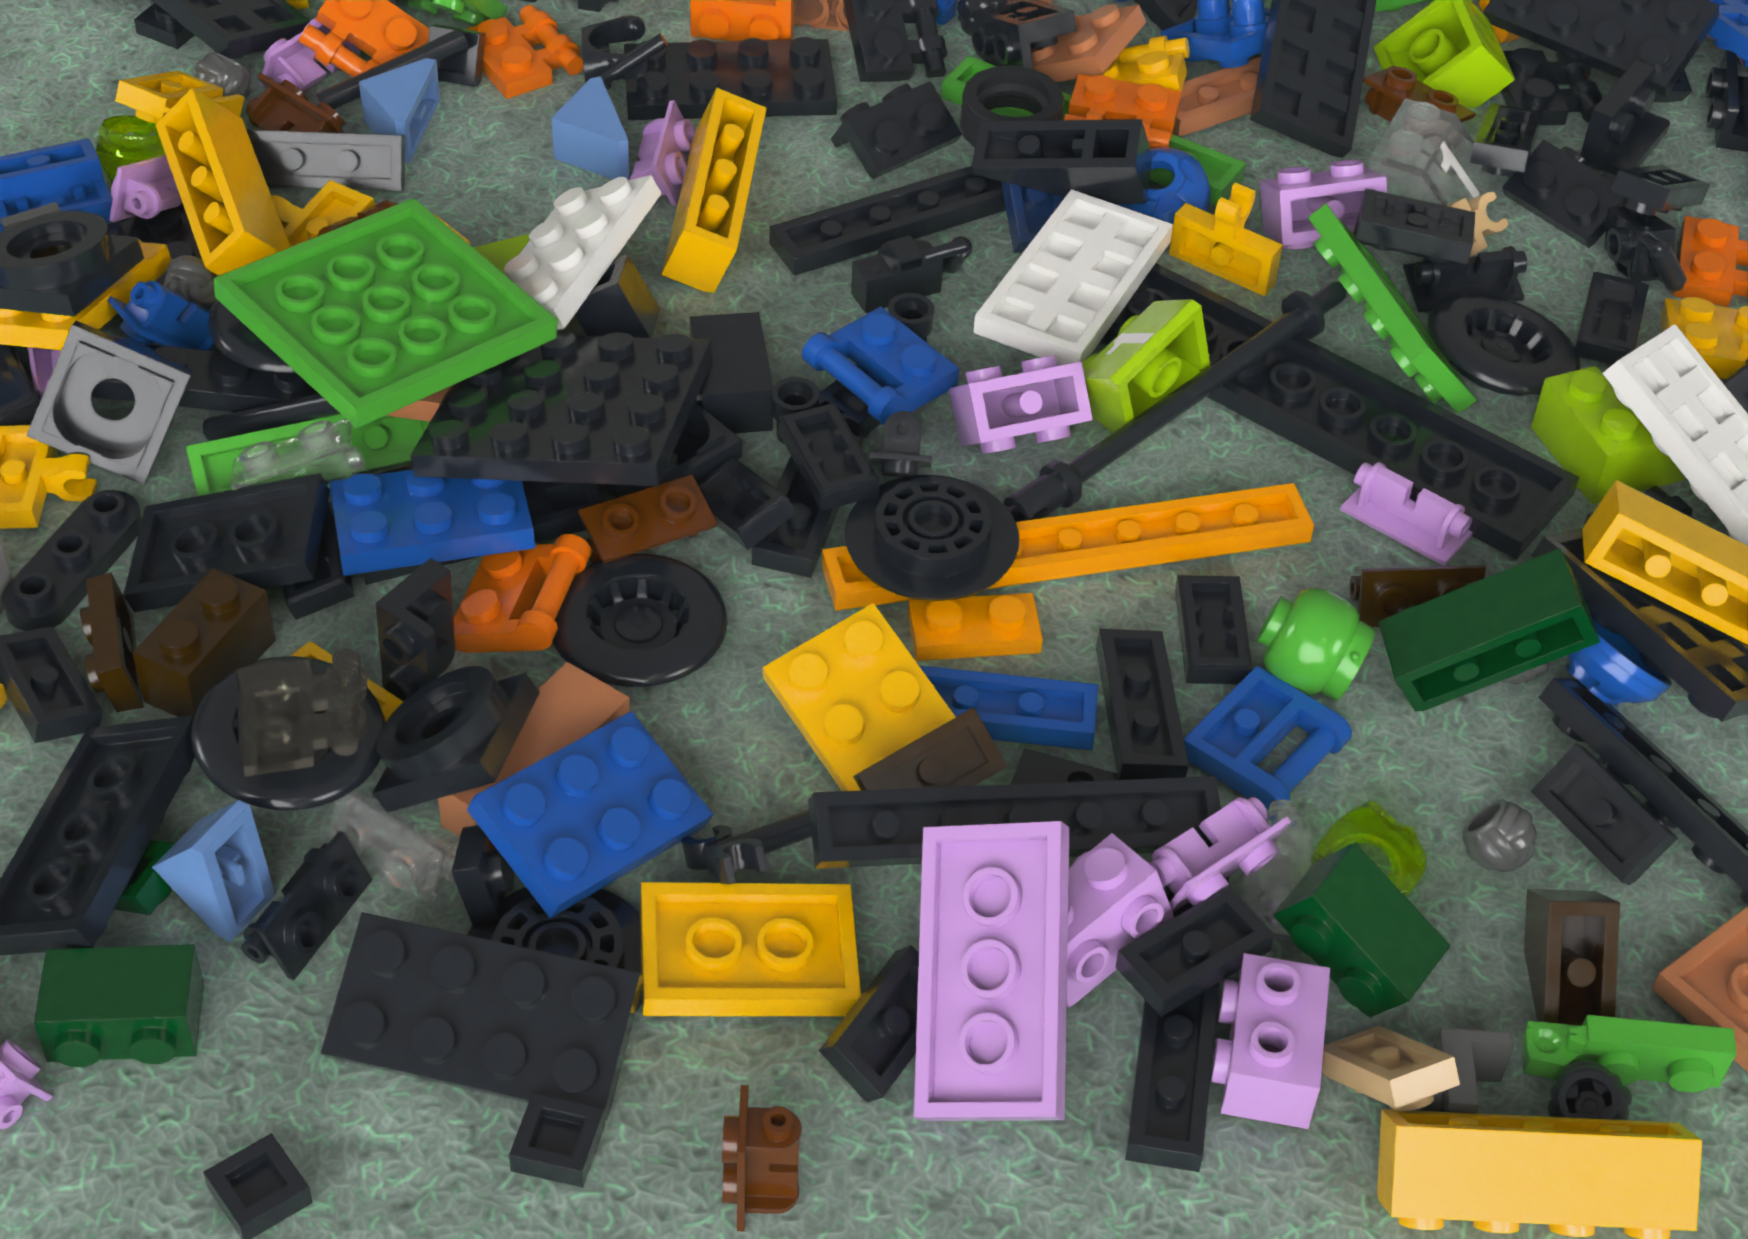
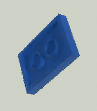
(409, 519)
(589, 813)

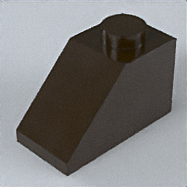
(1571, 954)

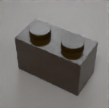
(202, 640)

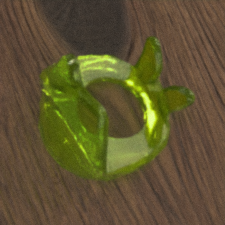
(119, 149)
(1375, 826)

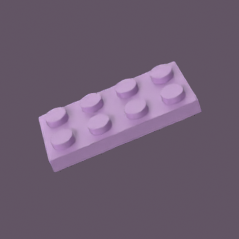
(992, 973)

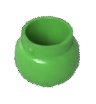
(1315, 642)

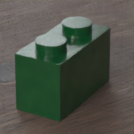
(1362, 930)
(119, 1004)

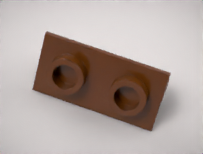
(1397, 83)
(287, 106)
(646, 519)
(760, 1159)

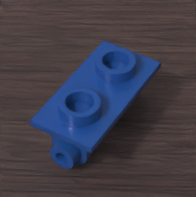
(154, 318)

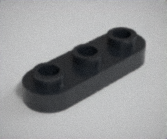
(78, 550)

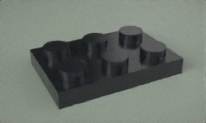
(253, 533)

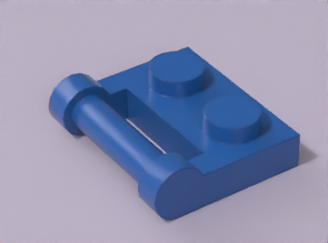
(890, 354)
(1251, 724)

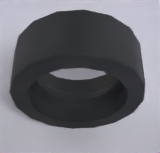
(1008, 88)

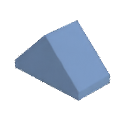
(402, 101)
(590, 132)
(220, 870)

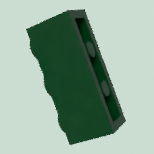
(1488, 631)

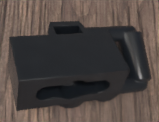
(1643, 247)
(905, 268)

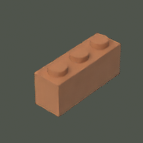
(565, 711)

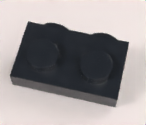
(898, 129)
(1565, 192)

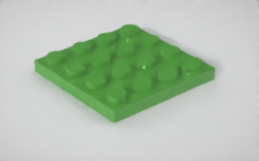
(385, 311)

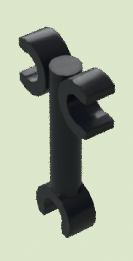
(747, 850)

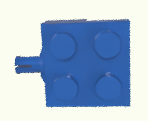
(55, 173)

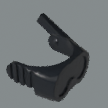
(615, 66)

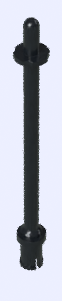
(1061, 483)

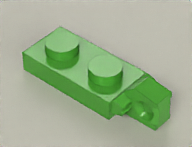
(1634, 1049)

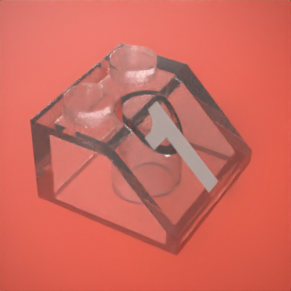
(1428, 156)

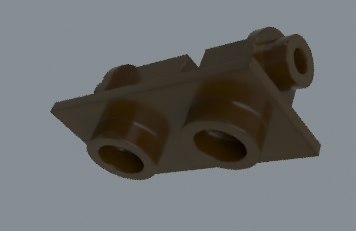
(1395, 589)

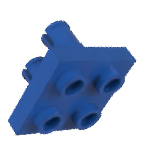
(1224, 31)

